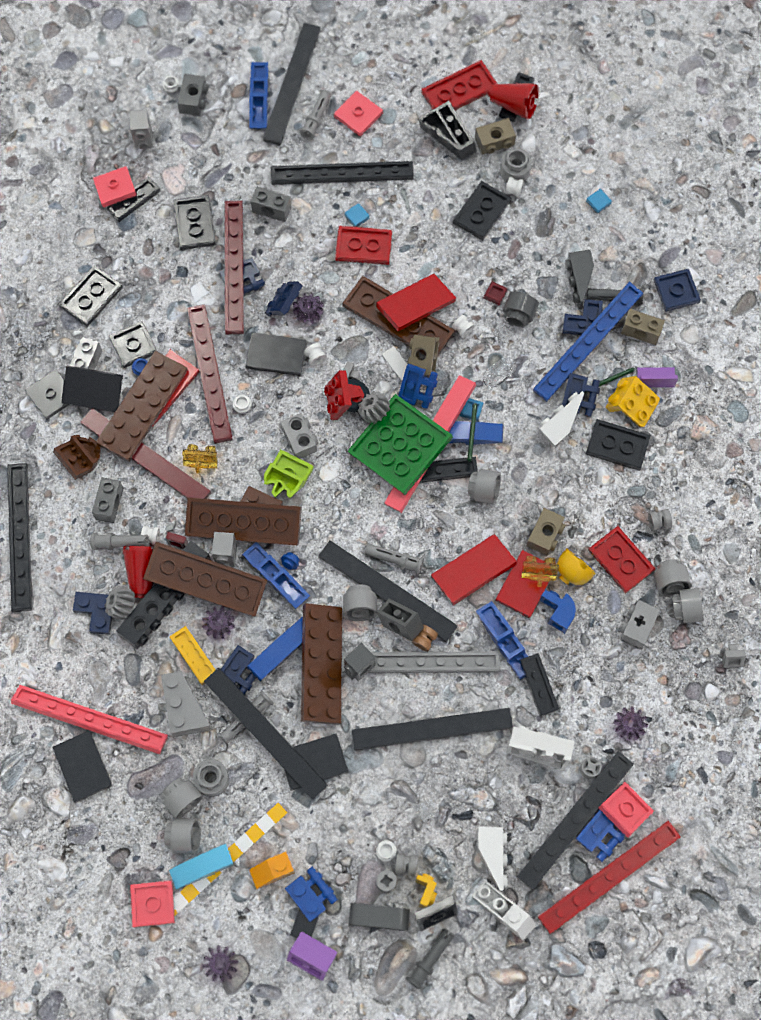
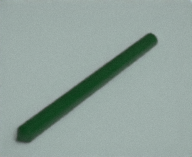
(616, 376)
(472, 432)

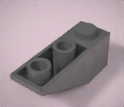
(580, 266)

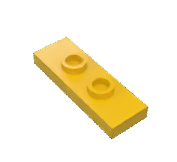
(192, 654)

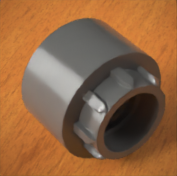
(520, 308)

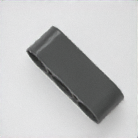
(379, 916)

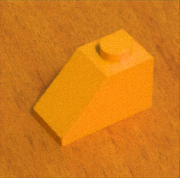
(271, 870)

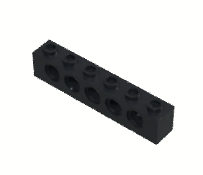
(153, 599)

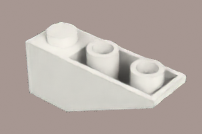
(560, 425)
(490, 848)
(504, 910)

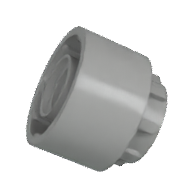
(515, 164)
(485, 486)
(671, 577)
(359, 603)
(688, 605)
(205, 768)
(181, 797)
(183, 835)

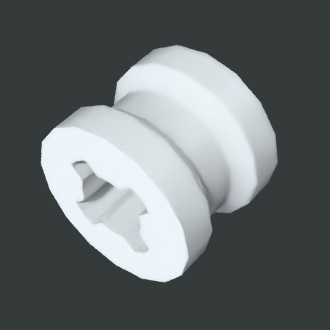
(514, 187)
(463, 326)
(315, 354)
(153, 533)

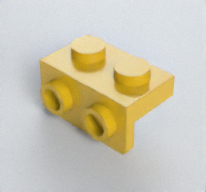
(429, 895)

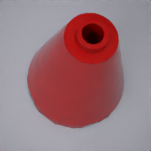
(516, 98)
(136, 562)

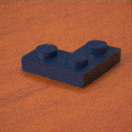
(579, 323)
(94, 604)

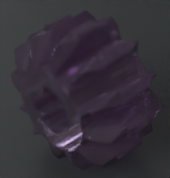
(314, 311)
(213, 617)
(638, 725)
(227, 964)

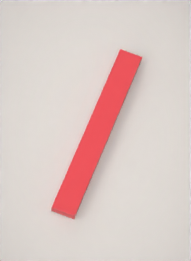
(445, 418)
(89, 719)

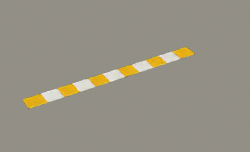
(236, 850)

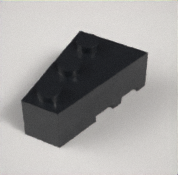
(448, 130)

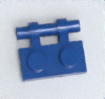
(412, 384)
(595, 831)
(305, 896)

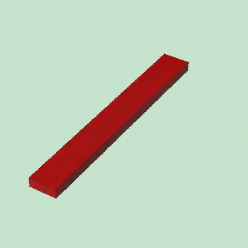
(608, 877)

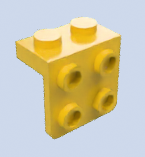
(633, 400)

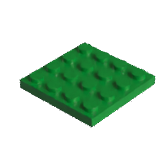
(400, 445)

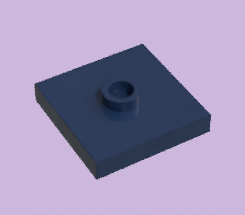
(677, 290)

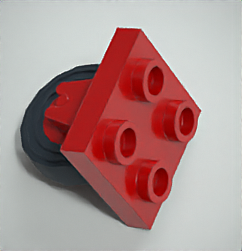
(344, 394)

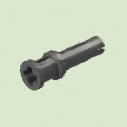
(606, 294)
(424, 967)

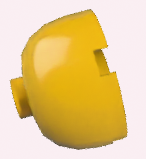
(574, 569)

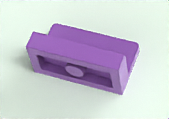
(657, 376)
(311, 956)

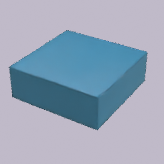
(598, 200)
(357, 215)
(467, 409)

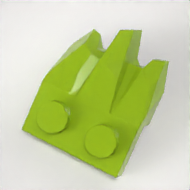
(287, 474)

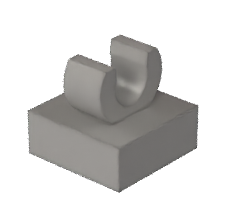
(351, 373)
(733, 657)

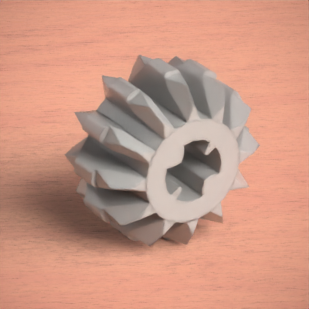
(374, 407)
(120, 602)

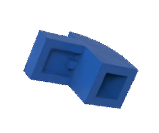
(564, 609)

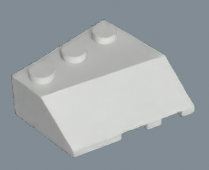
(540, 747)

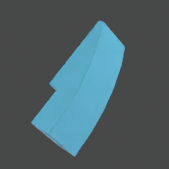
(201, 866)

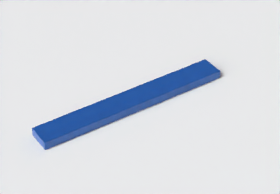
(588, 341)

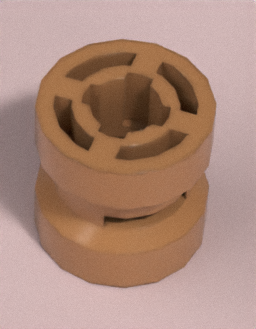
(425, 638)

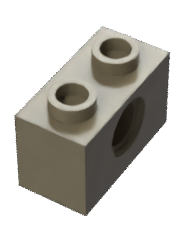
(502, 130)
(643, 326)
(430, 346)
(550, 521)

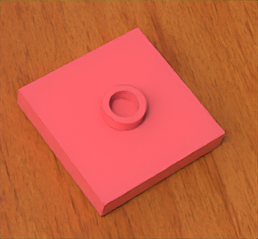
(358, 113)
(114, 186)
(626, 809)
(152, 904)

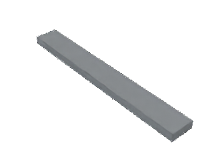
(433, 662)

